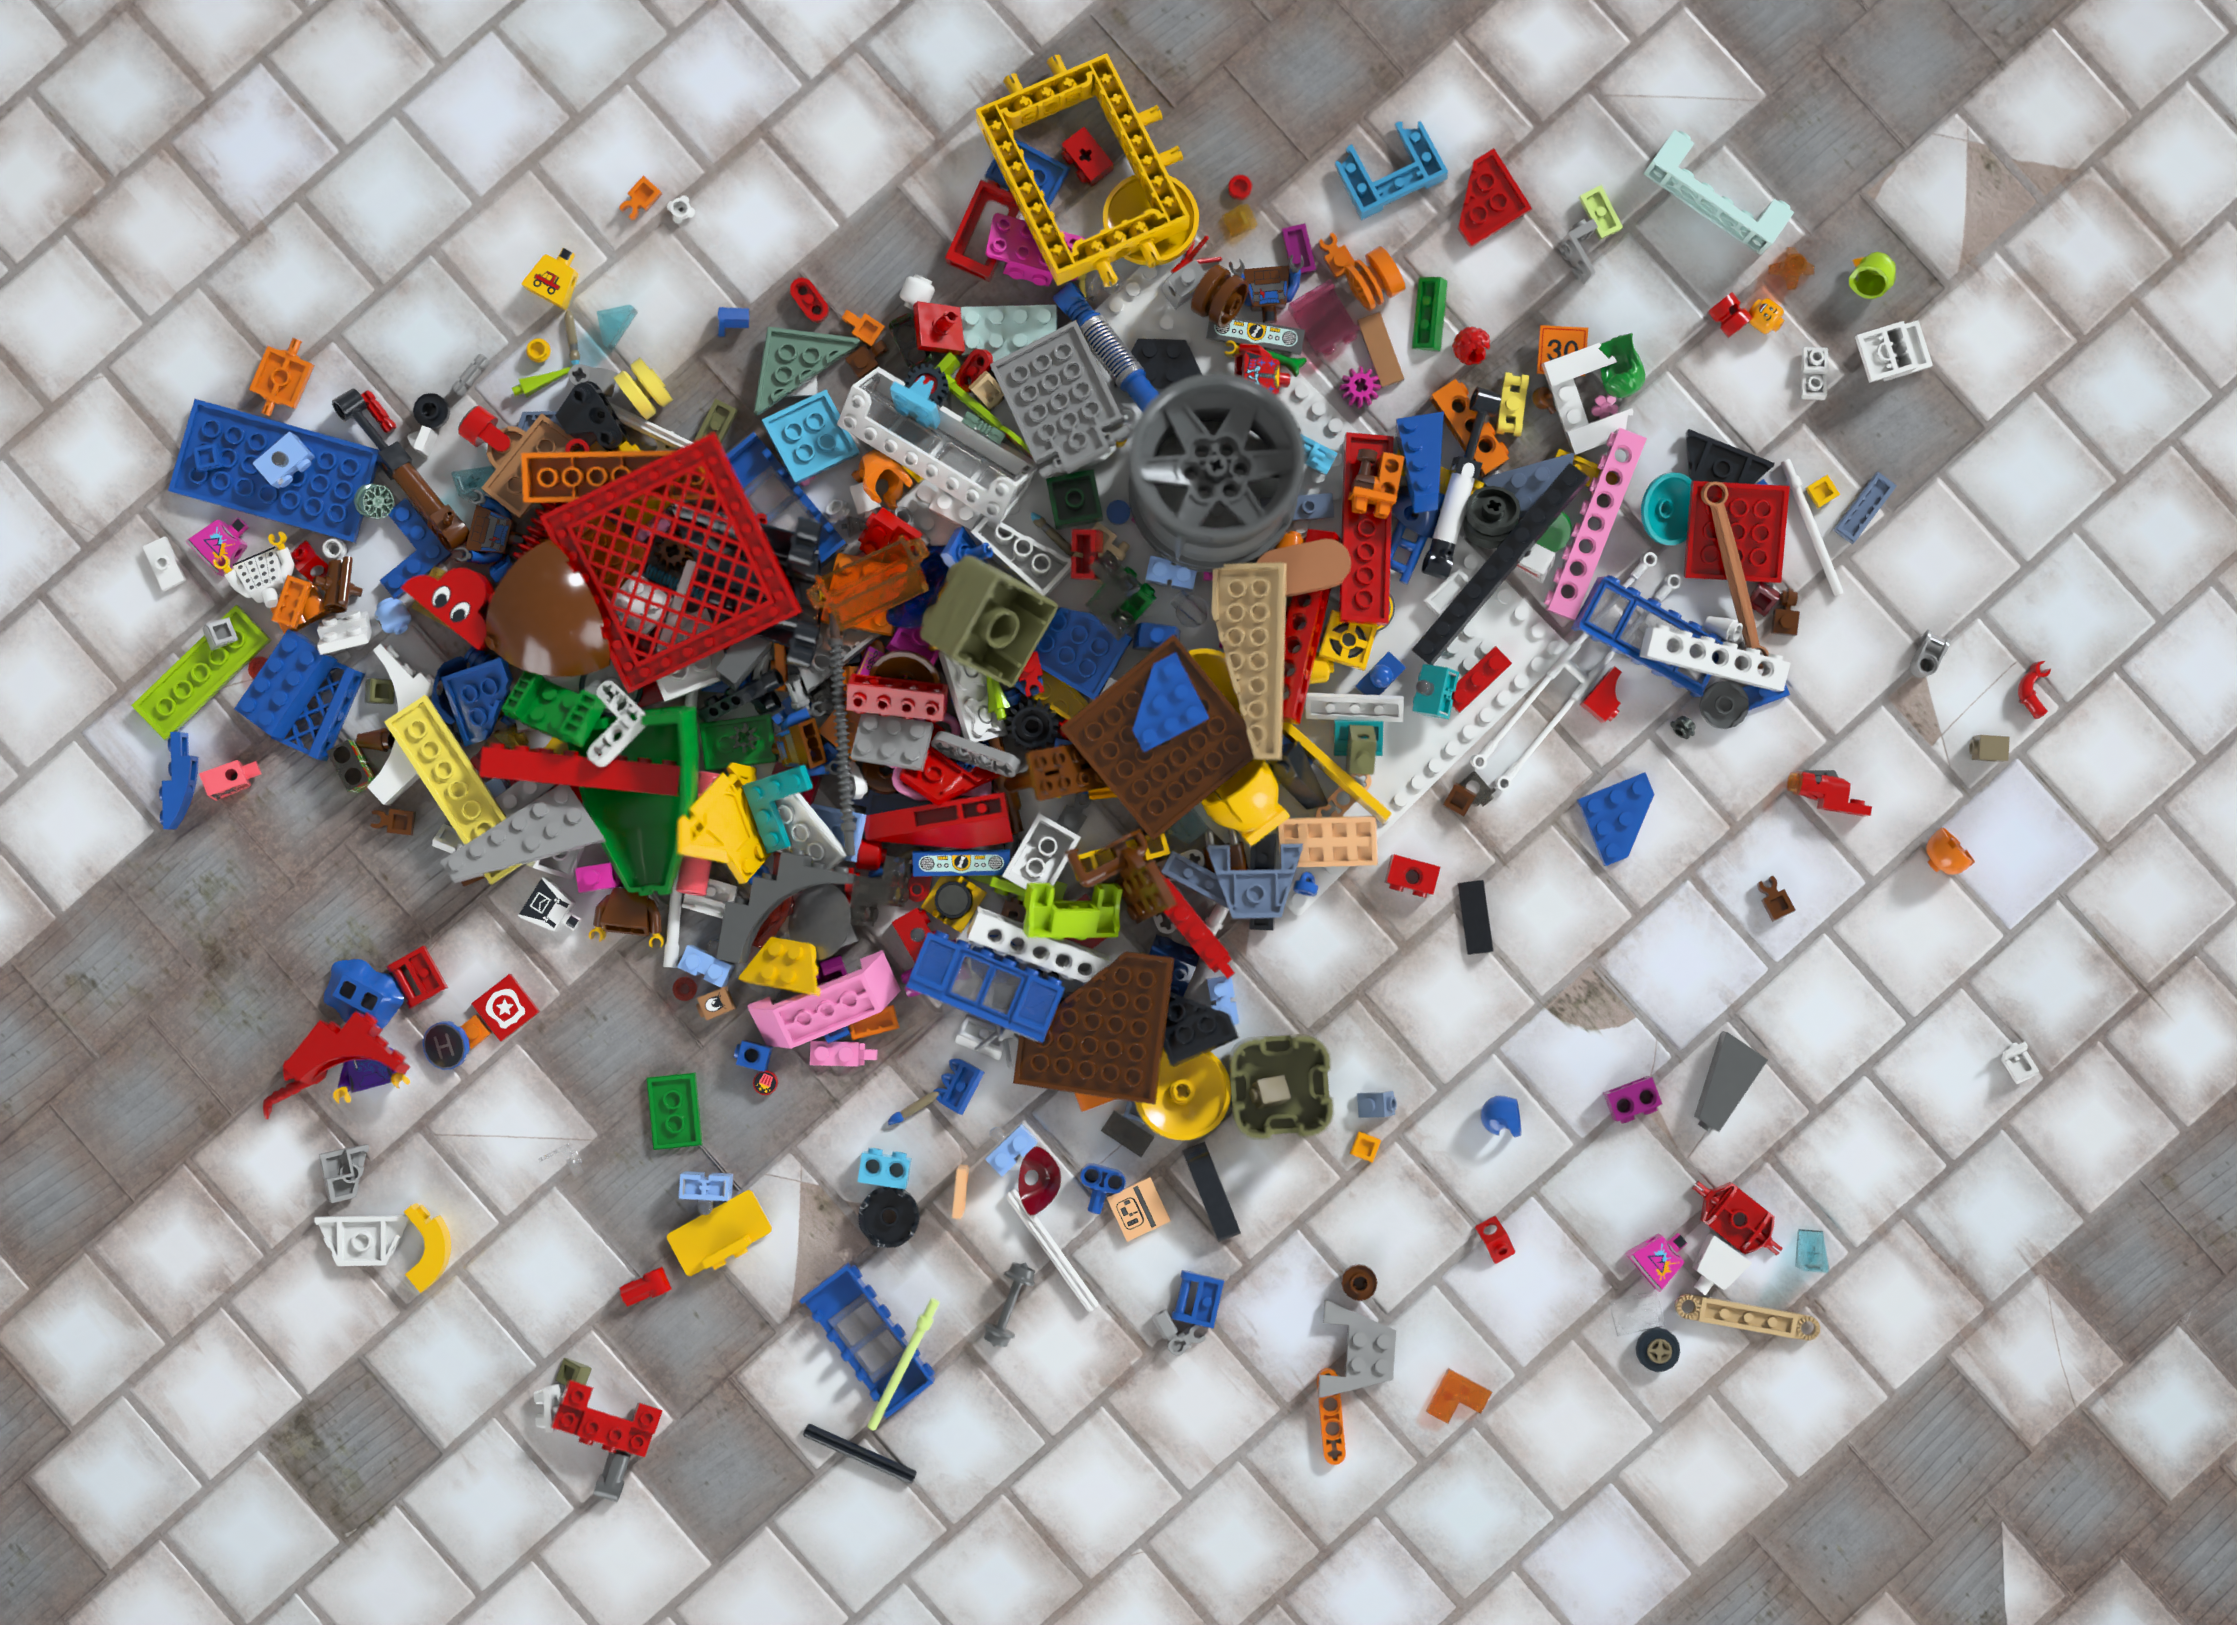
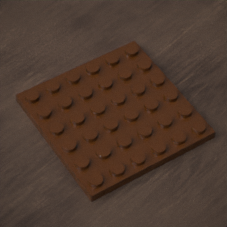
(1174, 775)

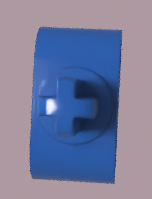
(1100, 1185)

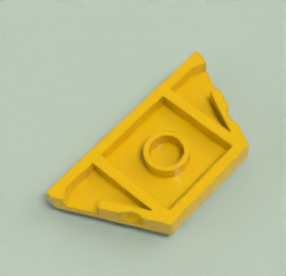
(784, 966)

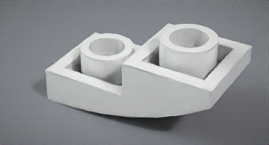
(1813, 373)

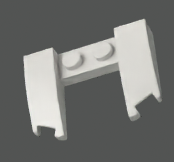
(1560, 375)

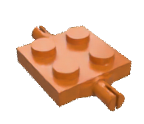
(281, 377)

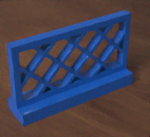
(332, 718)

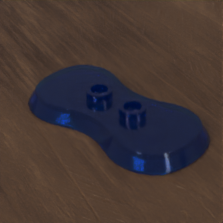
(911, 612)

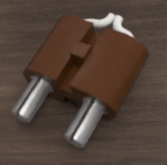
(1237, 851)

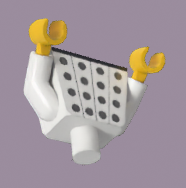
(261, 574)

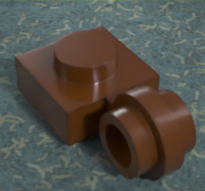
(1785, 620)

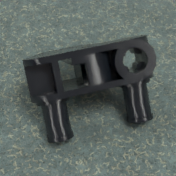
(581, 414)

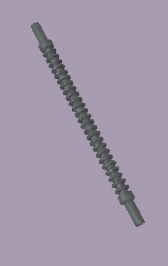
(848, 825)

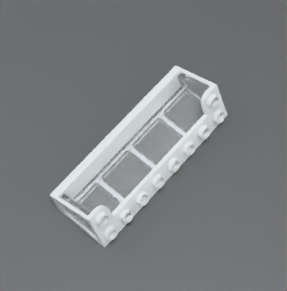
(951, 457)

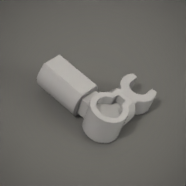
(1176, 1343)

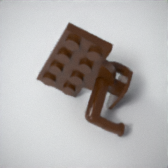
(1142, 883)

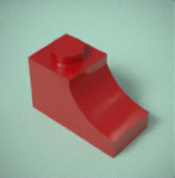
(1602, 699)

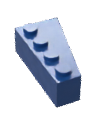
(1421, 444)

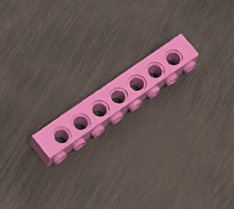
(1632, 445)

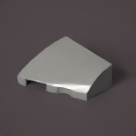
(342, 1171)

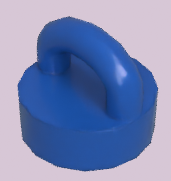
(1306, 888)

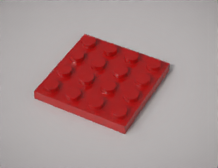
(1758, 526)

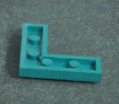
(761, 799)

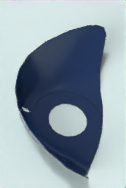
(1426, 521)
(441, 702)

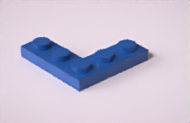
(428, 548)

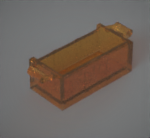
(872, 583)

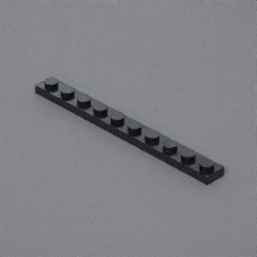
(1500, 564)

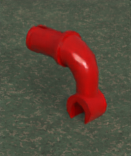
(2027, 694)

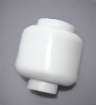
(916, 289)

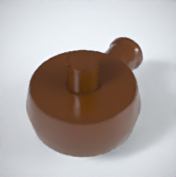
(1543, 399)

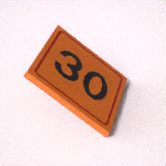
(1559, 341)

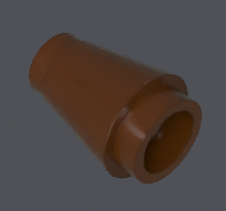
(376, 740)

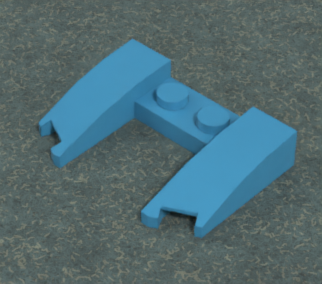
(1425, 171)

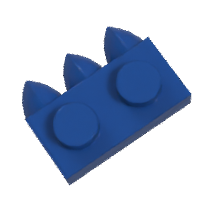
(959, 1086)

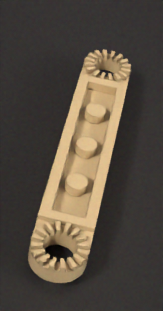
(1747, 1317)

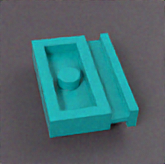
(1341, 735)

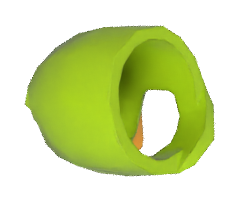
(1875, 275)

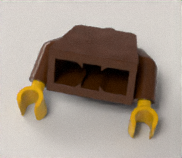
(627, 914)

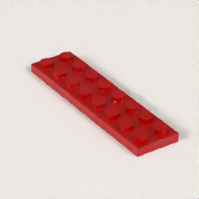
(1367, 540)

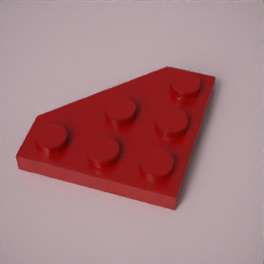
(1490, 199)

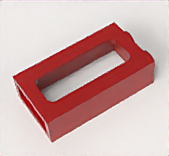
(984, 192)

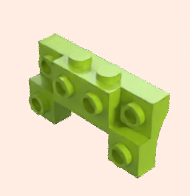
(1072, 918)

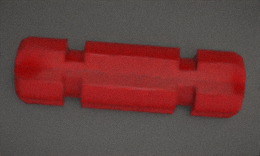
(378, 412)

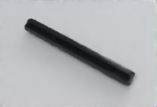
(860, 1453)

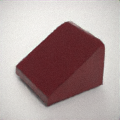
(1764, 598)

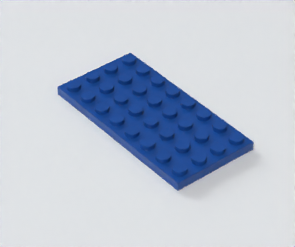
(315, 499)

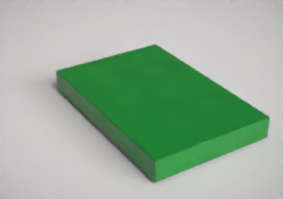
(719, 749)
(674, 1111)

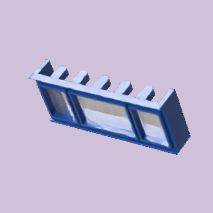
(1620, 619)

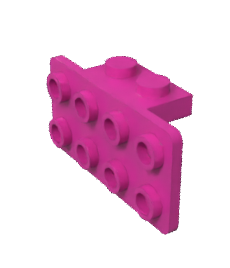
(1014, 244)

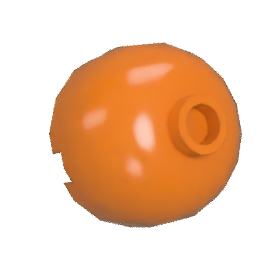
(1947, 853)

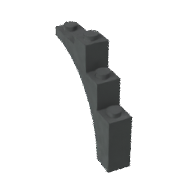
(747, 653)
(745, 917)

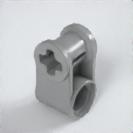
(600, 376)
(1931, 650)

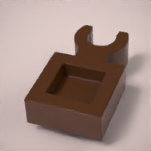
(397, 822)
(1777, 902)

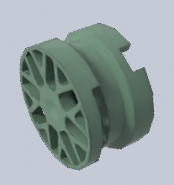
(373, 500)

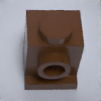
(1017, 905)

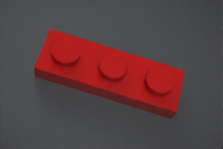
(1479, 678)

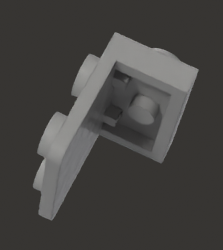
(1573, 251)

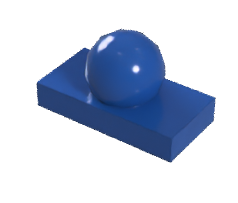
(1381, 675)

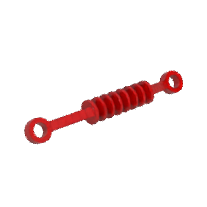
(538, 531)

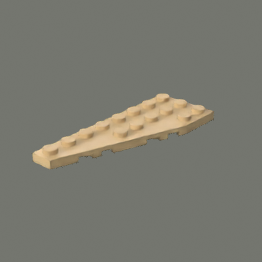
(1251, 627)

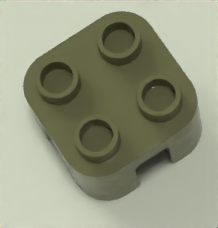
(1306, 1070)

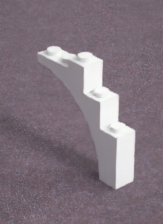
(398, 771)

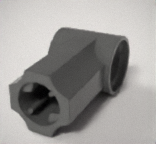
(611, 1480)

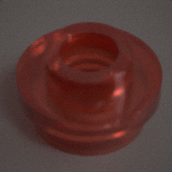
(677, 988)

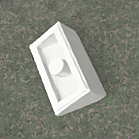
(974, 1032)

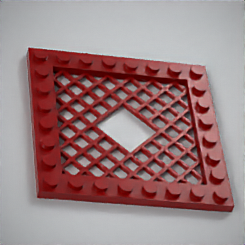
(624, 655)

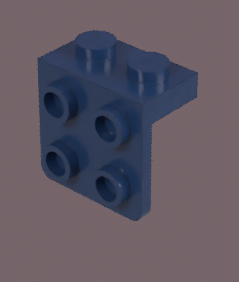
(1184, 961)

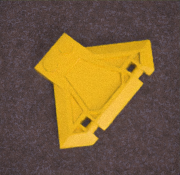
(724, 825)

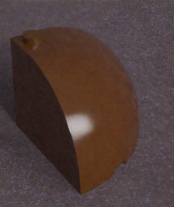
(546, 617)

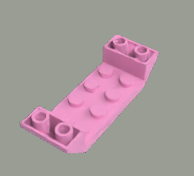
(839, 1005)

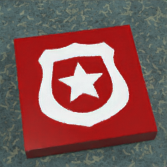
(505, 1007)

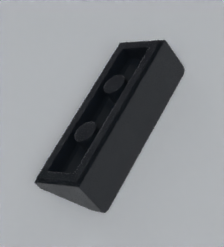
(1475, 917)

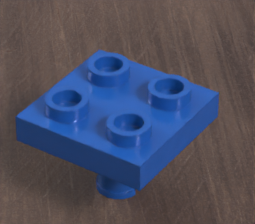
(961, 545)

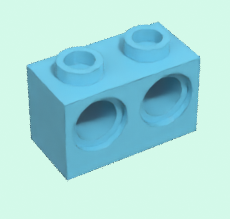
(884, 1176)

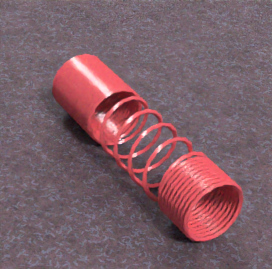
(693, 870)

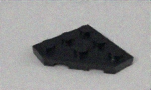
(1194, 1029)

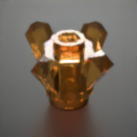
(1792, 268)

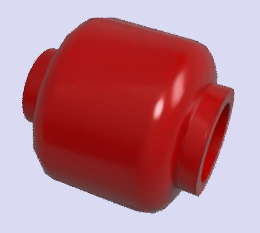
(870, 855)

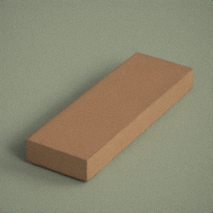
(1380, 349)

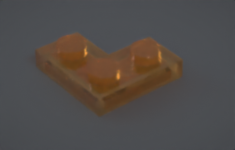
(1455, 1390)

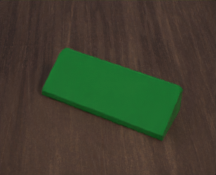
(1429, 313)

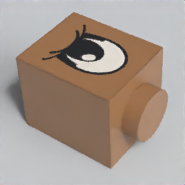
(715, 1003)

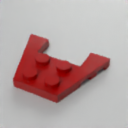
(942, 777)

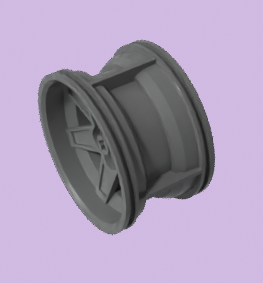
(1243, 408)

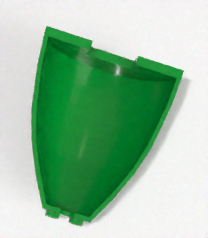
(644, 826)

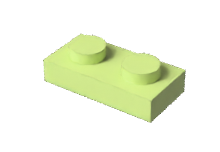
(1600, 209)

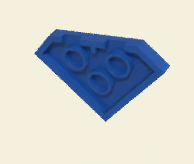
(478, 697)
(1167, 704)
(1617, 815)

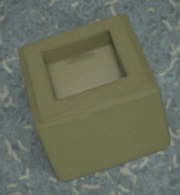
(379, 691)
(573, 1371)

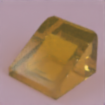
(1240, 220)
(511, 737)

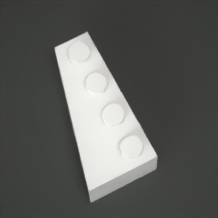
(1022, 556)

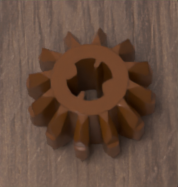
(665, 554)

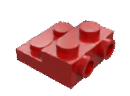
(884, 530)

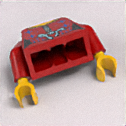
(1257, 365)

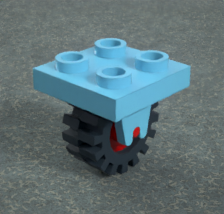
(921, 395)

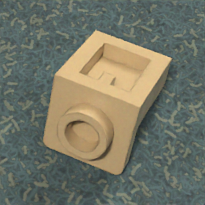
(987, 390)

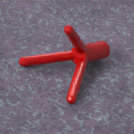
(1191, 254)

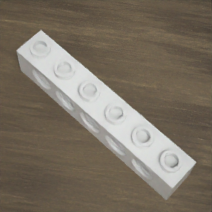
(1655, 648)
(986, 920)

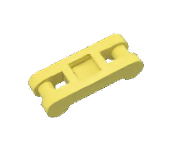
(1512, 404)

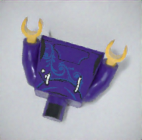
(365, 1074)

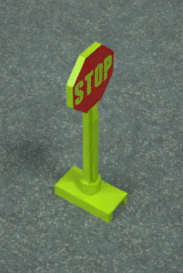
(949, 366)

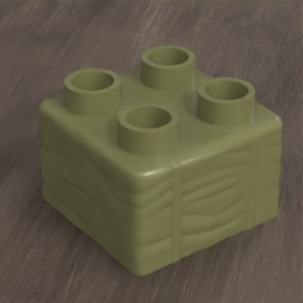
(987, 620)

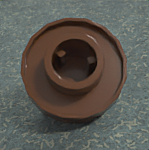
(1359, 1282)

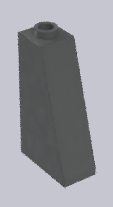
(1727, 1081)

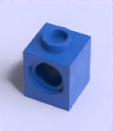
(764, 1055)

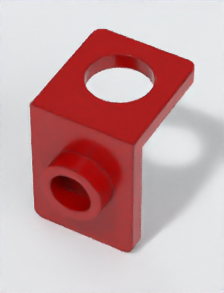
(306, 558)
(1498, 1243)

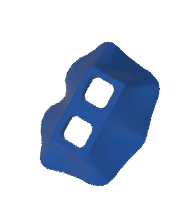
(366, 980)

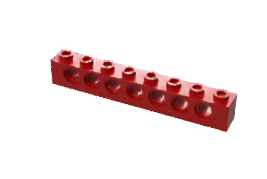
(1307, 638)

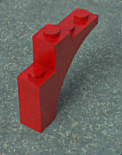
(332, 1045)

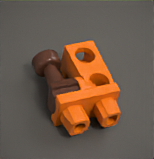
(1378, 489)

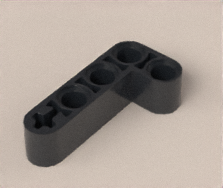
(1211, 1192)

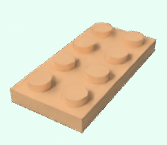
(1332, 840)

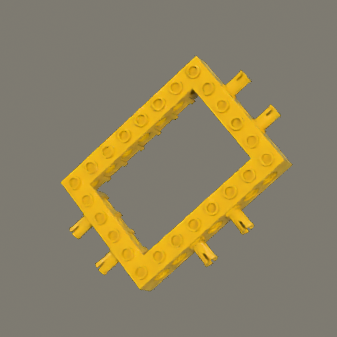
(1055, 94)

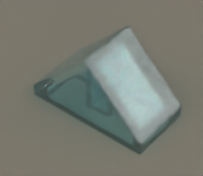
(614, 323)
(471, 479)
(1811, 1251)

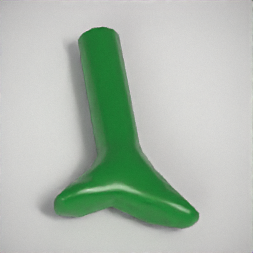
(1291, 364)

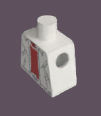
(1538, 563)

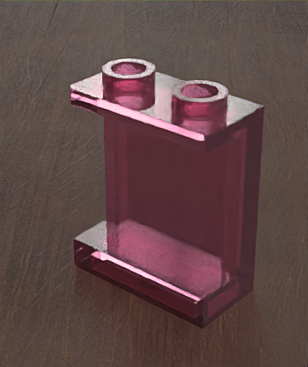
(1323, 319)

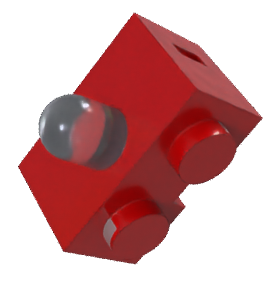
(913, 930)

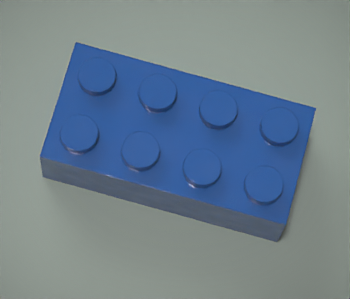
(285, 684)

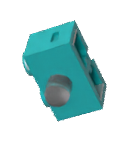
(1435, 691)

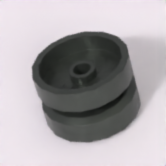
(1491, 516)

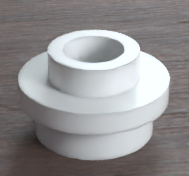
(329, 544)

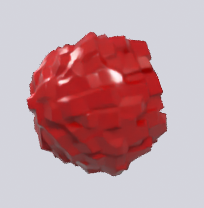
(1470, 345)

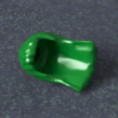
(1628, 373)

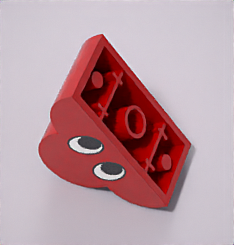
(457, 600)

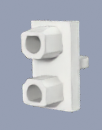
(551, 1398)

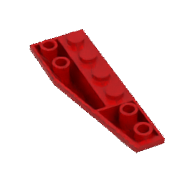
(952, 824)

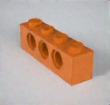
(1457, 392)

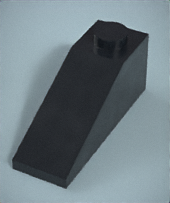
(1298, 776)

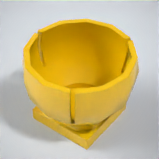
(1248, 802)

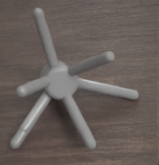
(1002, 1034)

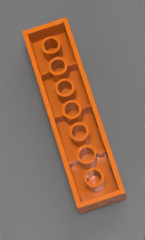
(574, 474)

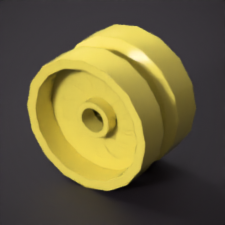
(643, 388)

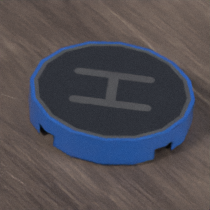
(446, 1045)

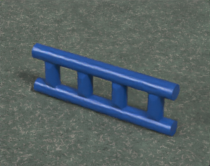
(1415, 548)

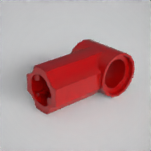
(650, 1285)

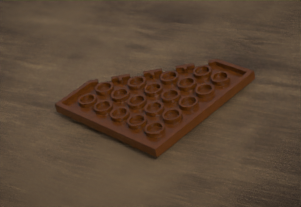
(1105, 1034)

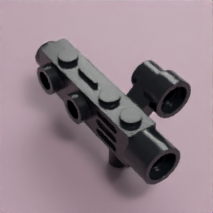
(753, 691)

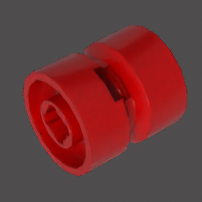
(1730, 315)

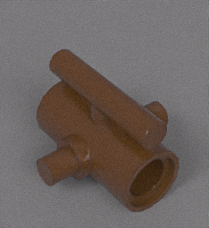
(338, 585)

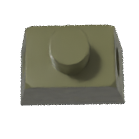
(1361, 752)

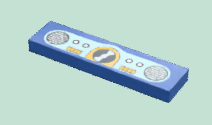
(960, 862)

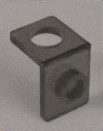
(1484, 795)

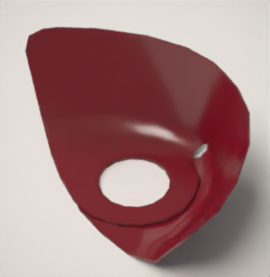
(1041, 1194)

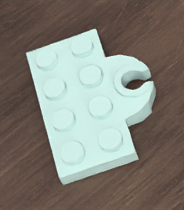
(1006, 328)

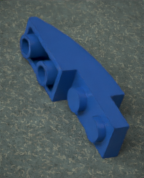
(179, 791)

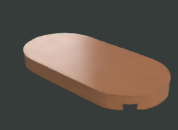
(1311, 565)

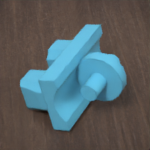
(1318, 456)

